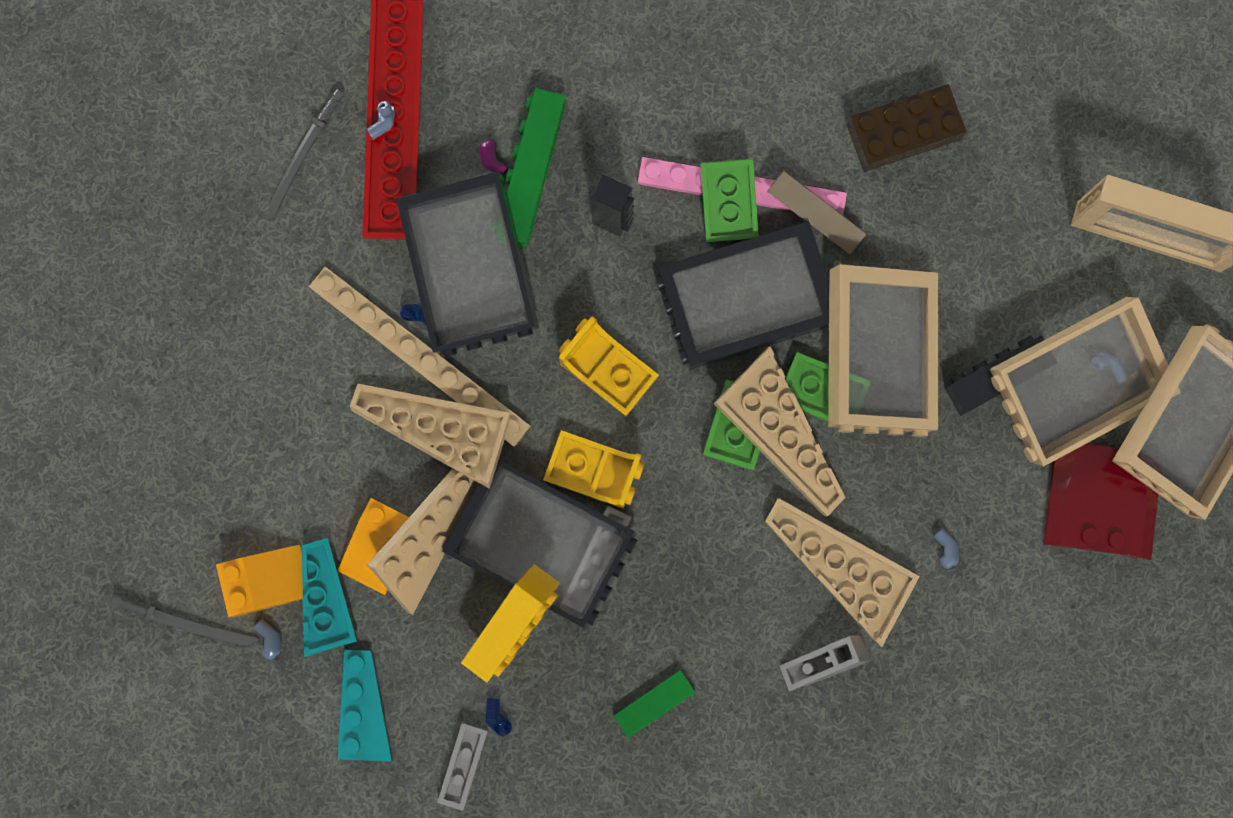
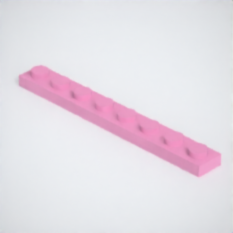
(689, 180)

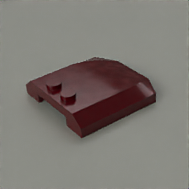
(1099, 505)

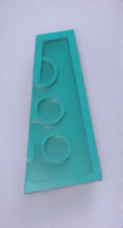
(324, 606)
(362, 719)

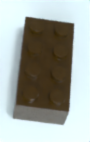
(906, 128)

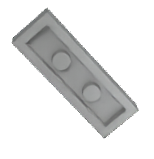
(462, 766)

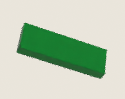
(654, 703)

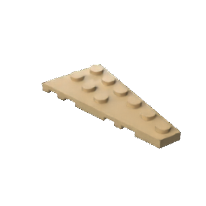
(774, 422)
(450, 431)
(416, 549)
(856, 576)

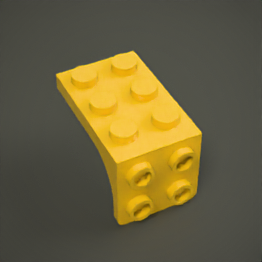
(606, 366)
(594, 470)

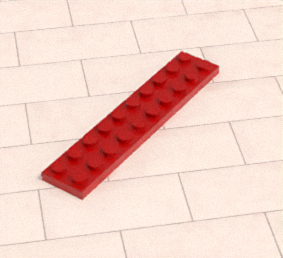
(393, 78)

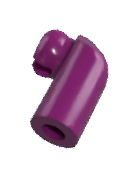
(488, 158)

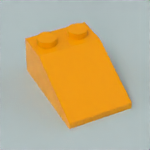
(370, 535)
(261, 580)

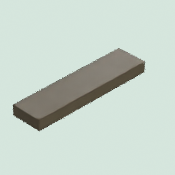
(816, 211)

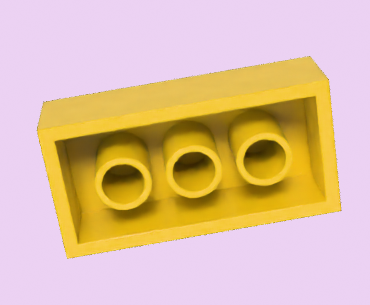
(512, 624)

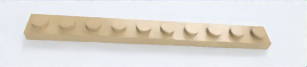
(411, 349)

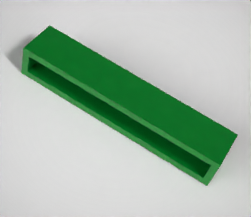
(533, 159)

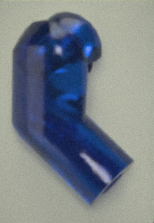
(412, 313)
(495, 720)

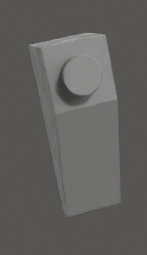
(825, 662)

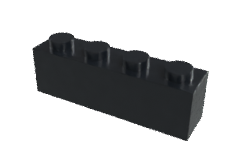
(612, 206)
(977, 387)

